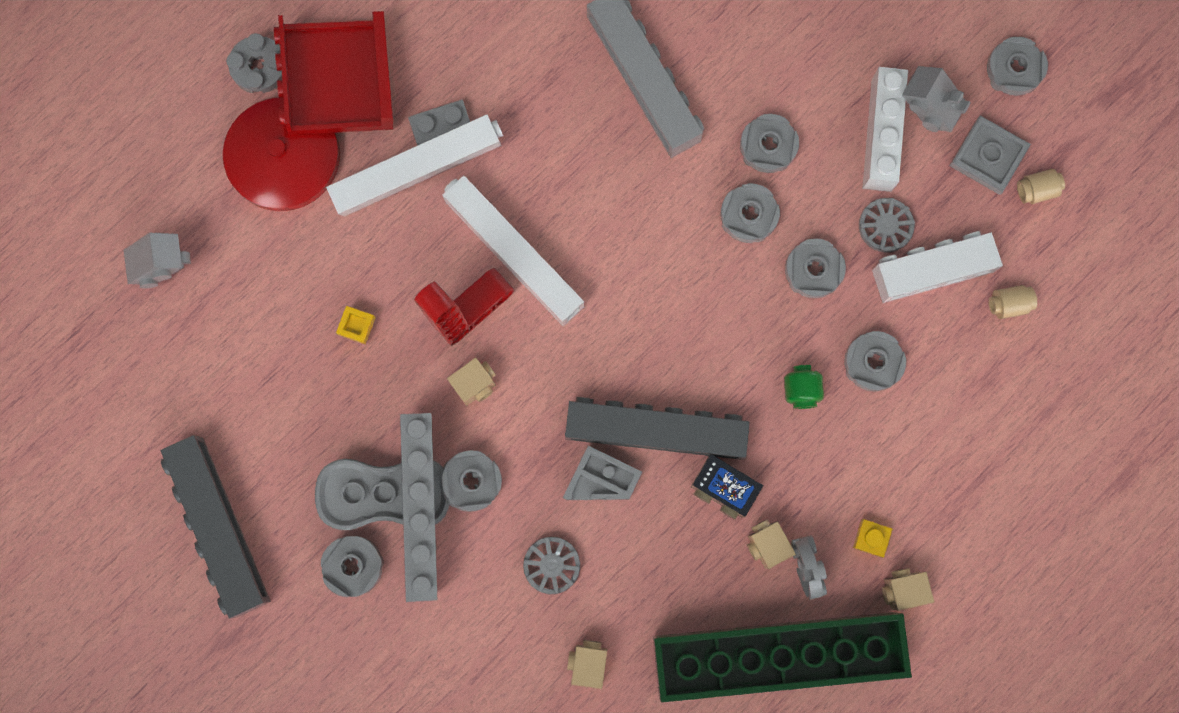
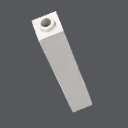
(415, 165)
(513, 250)

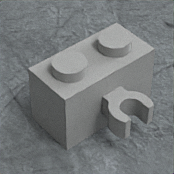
(935, 99)
(154, 259)

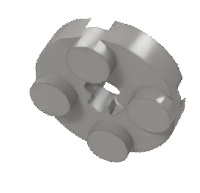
(241, 60)
(1007, 80)
(783, 135)
(765, 207)
(825, 282)
(882, 376)
(460, 495)
(369, 564)
(810, 572)

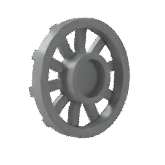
(886, 225)
(551, 565)

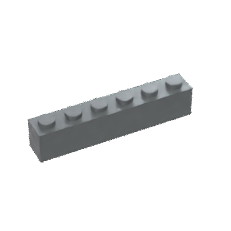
(656, 429)
(214, 526)

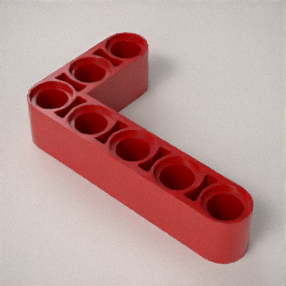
(468, 310)

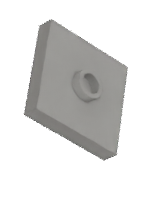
(990, 155)

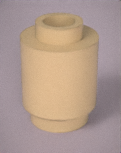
(1040, 186)
(1012, 301)

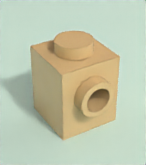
(473, 381)
(769, 544)
(907, 590)
(588, 664)

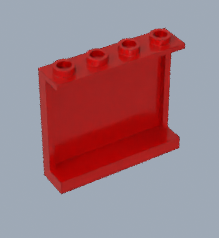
(334, 76)

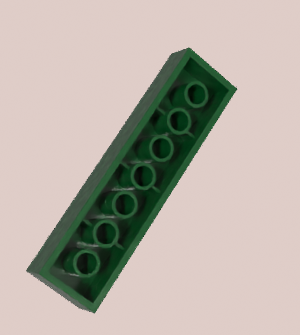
(781, 657)

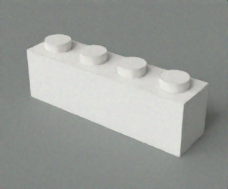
(885, 129)
(936, 267)

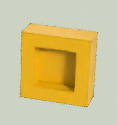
(355, 325)
(872, 538)

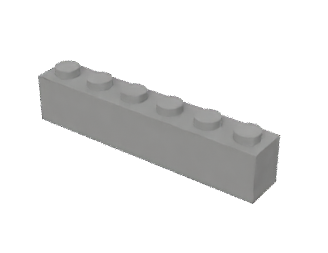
(645, 75)
(418, 507)

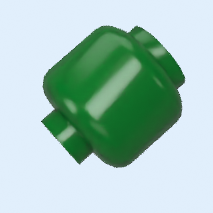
(803, 387)

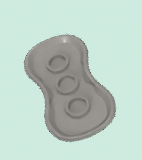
(358, 494)

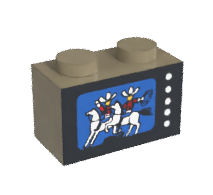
(726, 487)

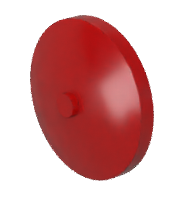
(275, 167)

